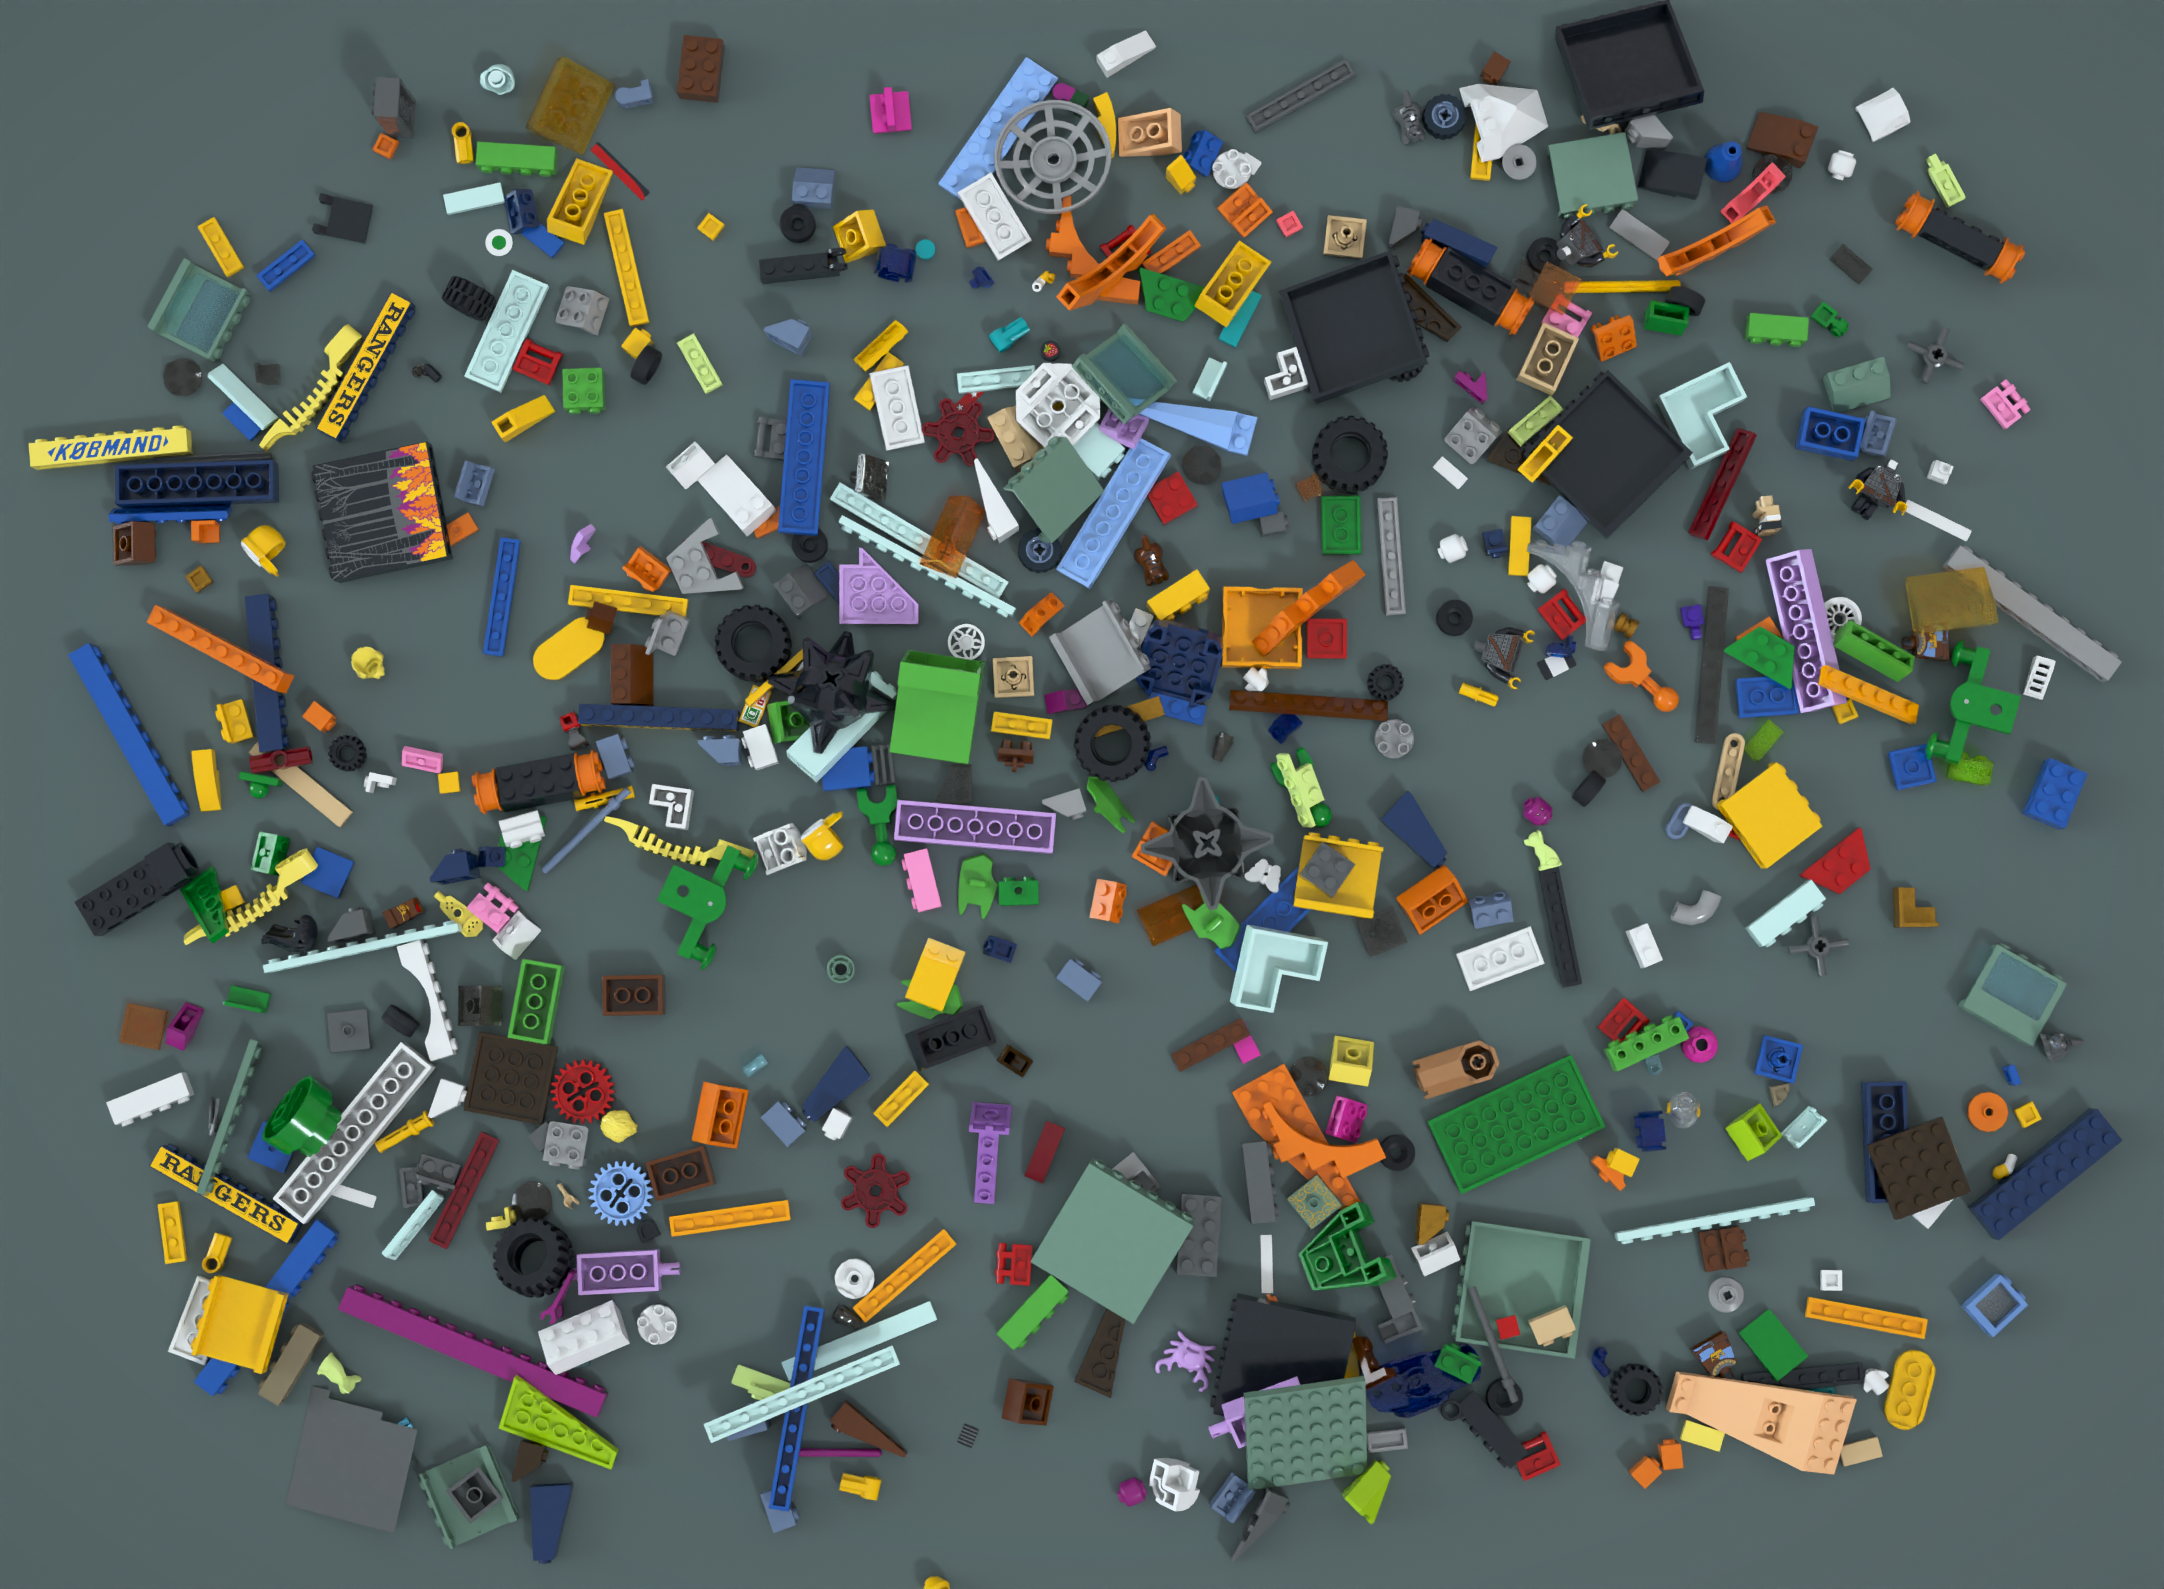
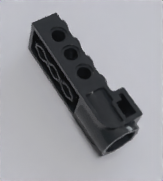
(138, 888)

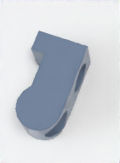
(635, 96)

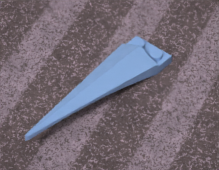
(1218, 427)

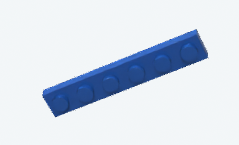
(163, 514)
(501, 597)

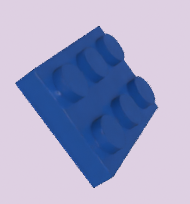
(1765, 698)

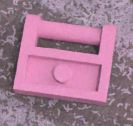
(1567, 323)

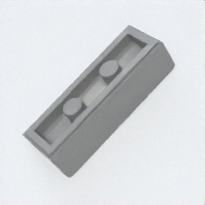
(1639, 234)

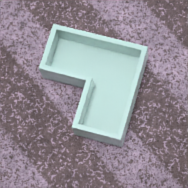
(1691, 411)
(1266, 957)

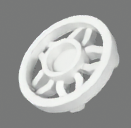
(966, 641)

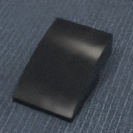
(1672, 173)

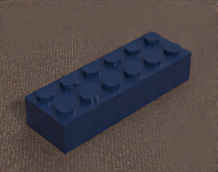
(1882, 1115)

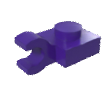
(1693, 617)

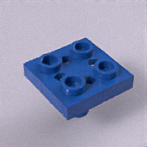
(1785, 1071)

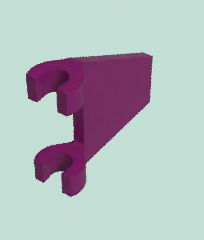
(558, 1303)

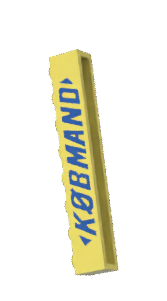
(110, 448)

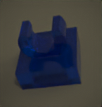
(981, 278)

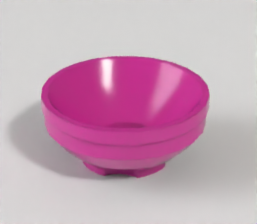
(1689, 1046)

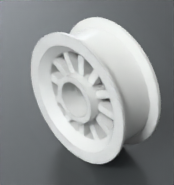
(1847, 604)

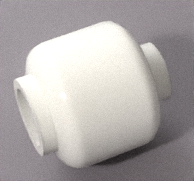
(1841, 165)
(1452, 548)
(1541, 578)

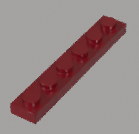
(1722, 484)
(464, 1190)

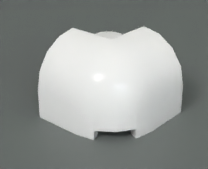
(1174, 1483)

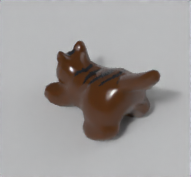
(1150, 558)

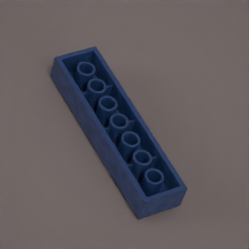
(196, 483)
(2045, 1173)

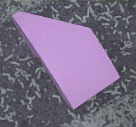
(580, 544)

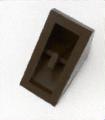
(1014, 1060)

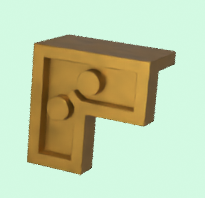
(1907, 914)

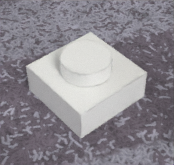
(1831, 1280)

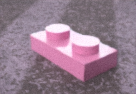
(422, 759)

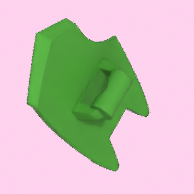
(1108, 802)
(976, 883)
(1213, 924)
(952, 1005)

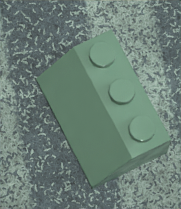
(1858, 385)

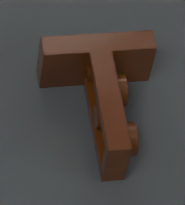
(1369, 1363)

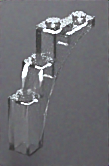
(1599, 611)

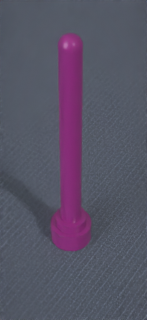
(819, 1452)

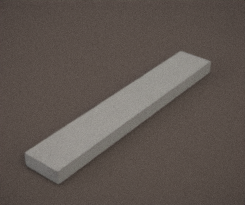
(1391, 556)

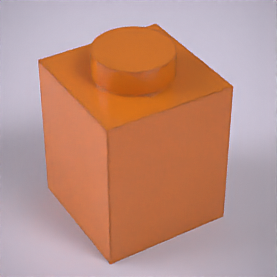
(320, 717)
(1670, 1454)
(1645, 1471)

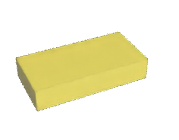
(1702, 1435)

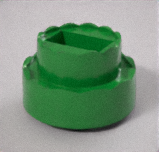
(302, 1119)

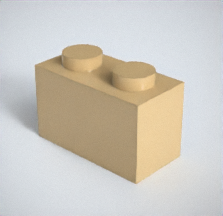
(1552, 1325)

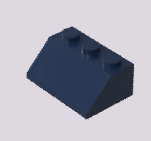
(456, 867)

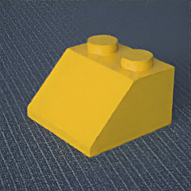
(859, 235)

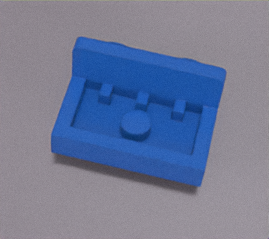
(1202, 152)

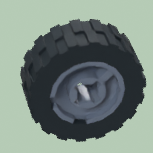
(1434, 122)
(1034, 561)

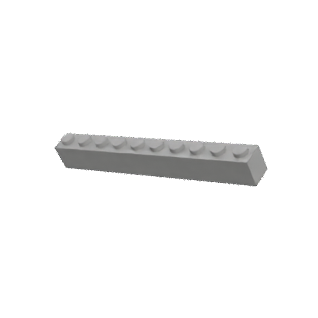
(2040, 618)

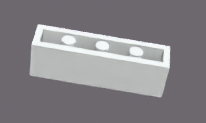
(150, 1098)

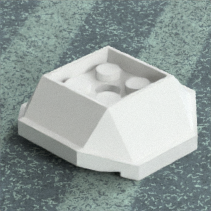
(1051, 385)

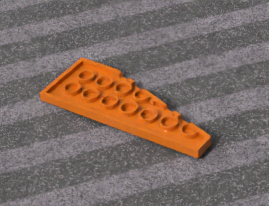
(1288, 1101)

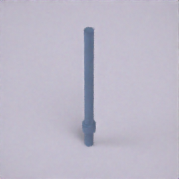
(613, 804)

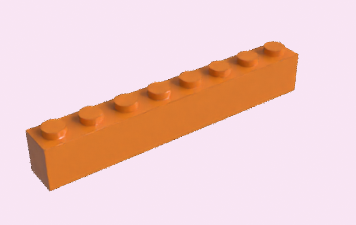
(220, 649)

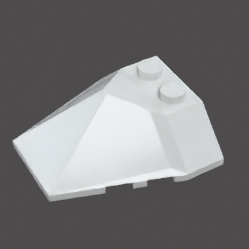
(1503, 117)

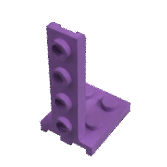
(989, 1122)

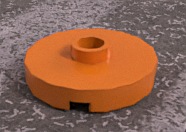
(1978, 1106)

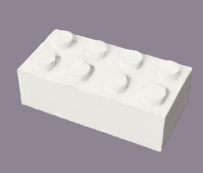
(583, 1337)

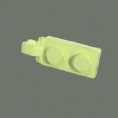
(1944, 181)

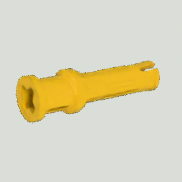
(412, 1127)

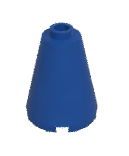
(1724, 161)

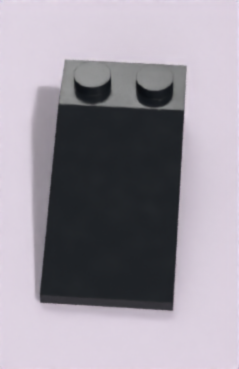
(950, 1038)

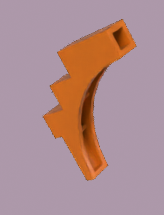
(1067, 245)
(1710, 247)
(1126, 258)
(1307, 605)
(1292, 1143)

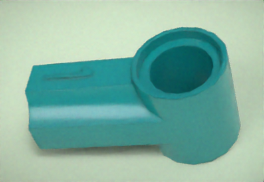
(1005, 337)

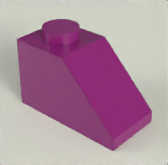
(183, 1026)

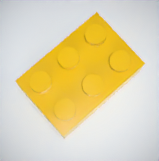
(1179, 597)

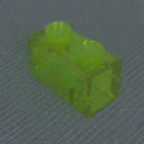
(1971, 770)

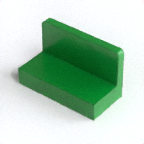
(248, 999)

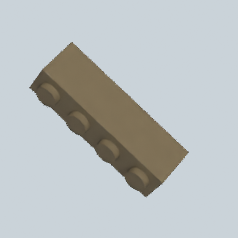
(290, 1364)

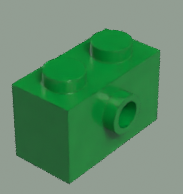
(1666, 318)
(1018, 892)

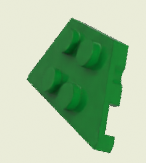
(1168, 295)
(1766, 654)
(521, 860)

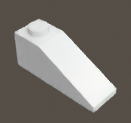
(1124, 53)

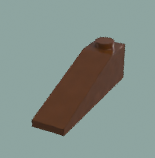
(857, 1425)

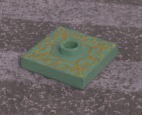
(1314, 1201)

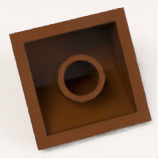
(134, 543)
(1027, 1402)

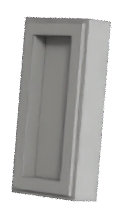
(1387, 1440)

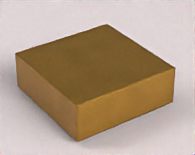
(199, 579)

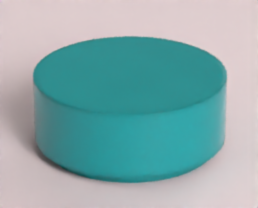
(925, 249)

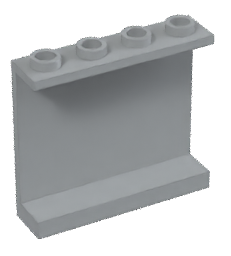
(1100, 653)

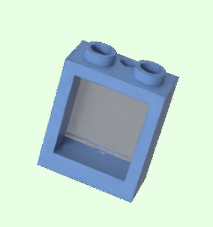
(1995, 1304)

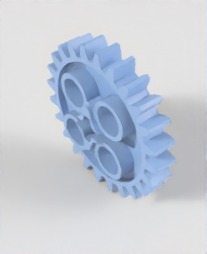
(606, 1181)

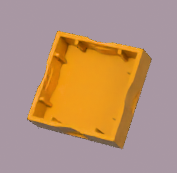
(1245, 615)

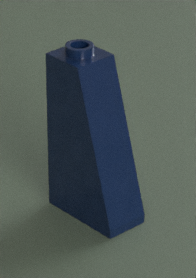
(1468, 245)
(1414, 830)
(839, 1082)
(548, 1517)

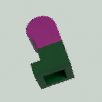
(1066, 93)

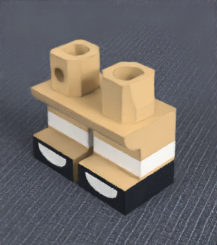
(1768, 517)

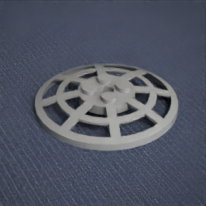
(1049, 147)

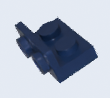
(521, 210)

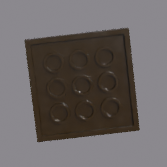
(510, 1078)
(1918, 1168)

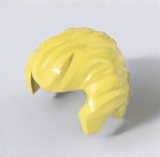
(368, 663)
(618, 1125)

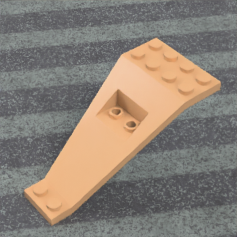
(1800, 1430)

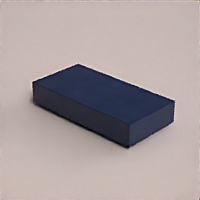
(829, 578)

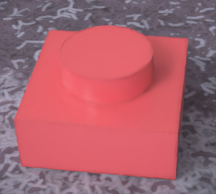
(1289, 224)

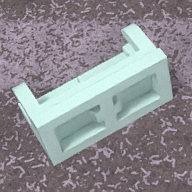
(1803, 1127)

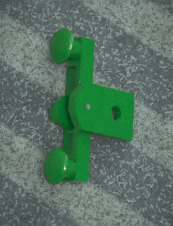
(1972, 705)
(705, 900)

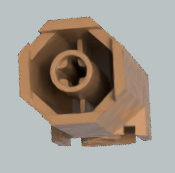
(1455, 1068)

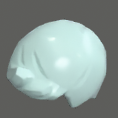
(498, 79)

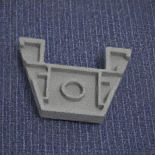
(693, 567)

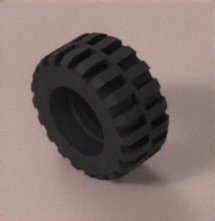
(1356, 429)
(734, 624)
(1112, 716)
(512, 1247)

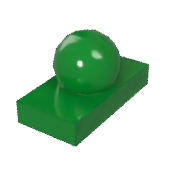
(259, 785)

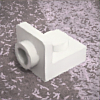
(383, 781)

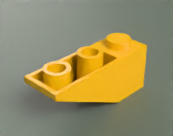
(522, 418)

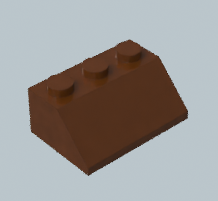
(631, 675)

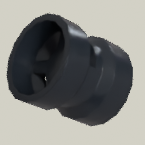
(1864, 507)

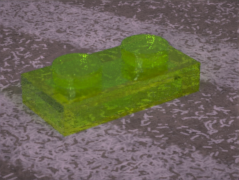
(1762, 740)

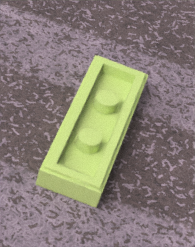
(699, 363)
(1535, 420)

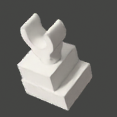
(1939, 472)

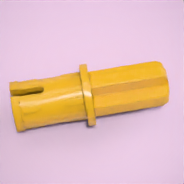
(1478, 694)

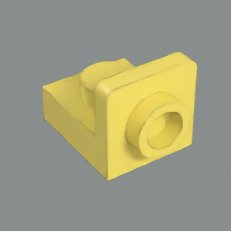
(498, 1222)

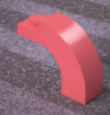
(1753, 194)

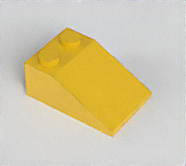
(935, 974)

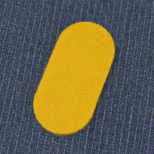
(567, 650)
(1909, 1389)

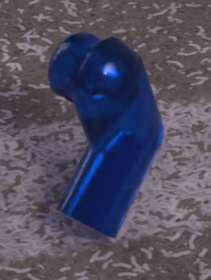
(1153, 757)
(1599, 1359)

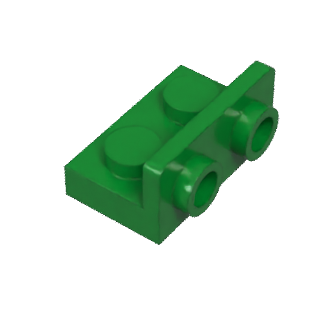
(269, 852)
(1457, 1363)

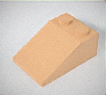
(1150, 133)

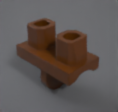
(1015, 757)

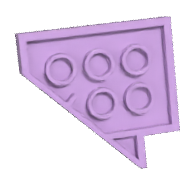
(872, 595)

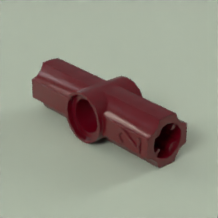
(293, 758)

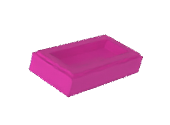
(1247, 1049)

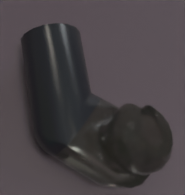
(425, 370)

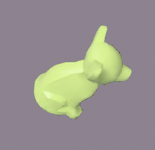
(1546, 855)
(335, 1373)

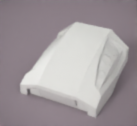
(1884, 114)
(781, 848)

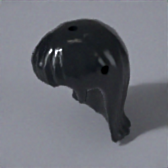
(293, 939)

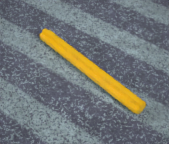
(1626, 286)

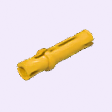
(580, 804)

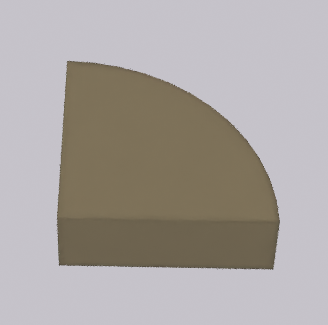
(1779, 1093)

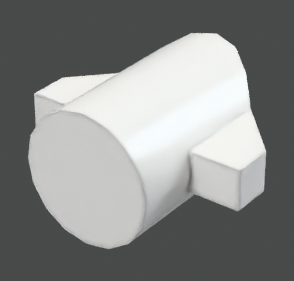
(1256, 679)
(1875, 1380)

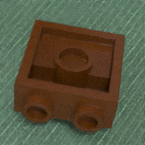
(1723, 1248)

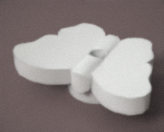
(1257, 874)

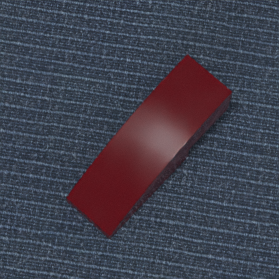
(1044, 1152)

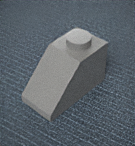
(1067, 804)

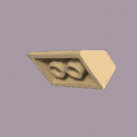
(1014, 438)

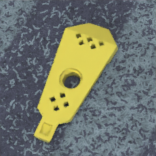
(466, 916)

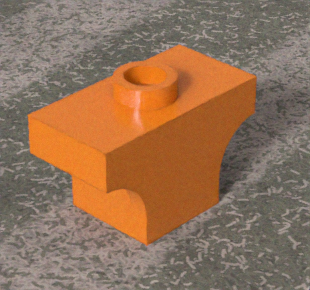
(1608, 1174)

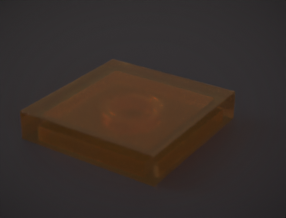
(1554, 288)
(143, 1026)

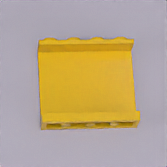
(1770, 815)
(1359, 888)
(239, 1323)

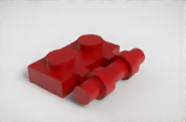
(1020, 1264)

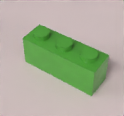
(1776, 329)

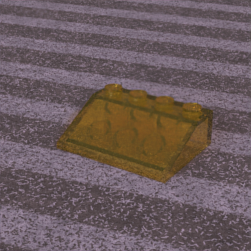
(570, 105)
(1951, 601)

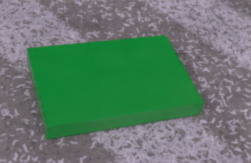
(1341, 525)
(1773, 1345)

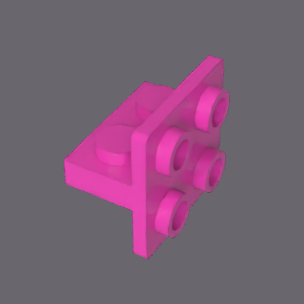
(890, 111)
(1346, 1119)

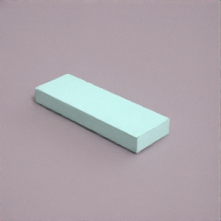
(474, 198)

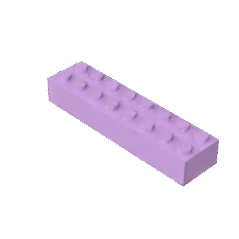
(1805, 626)
(975, 827)

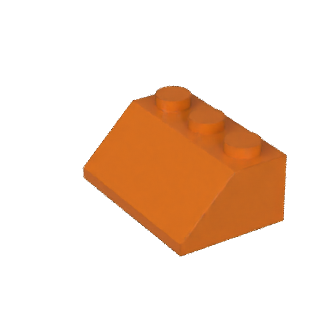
(1432, 899)
(720, 1115)

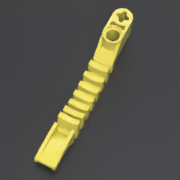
(338, 350)
(698, 856)
(289, 871)

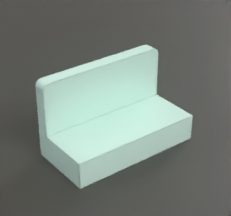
(1209, 379)

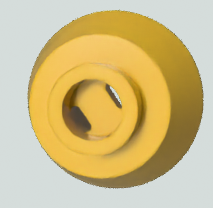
(936, 1583)

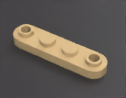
(1728, 768)

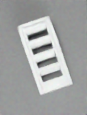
(2045, 680)

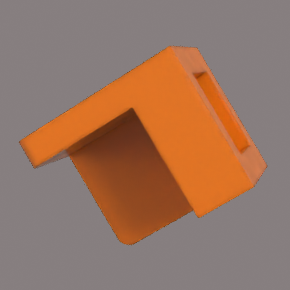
(205, 531)

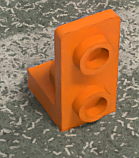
(1041, 613)

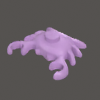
(1189, 1356)

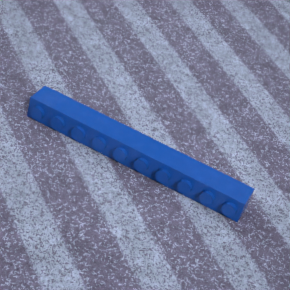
(129, 734)
(287, 1280)
(795, 1419)

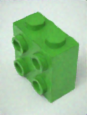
(584, 390)

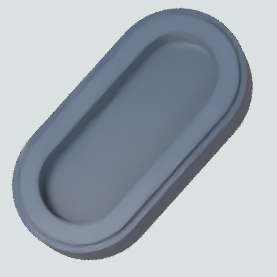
(1675, 828)

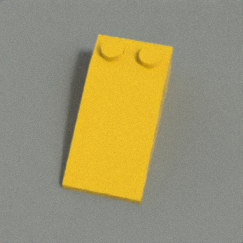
(579, 201)
(1232, 284)

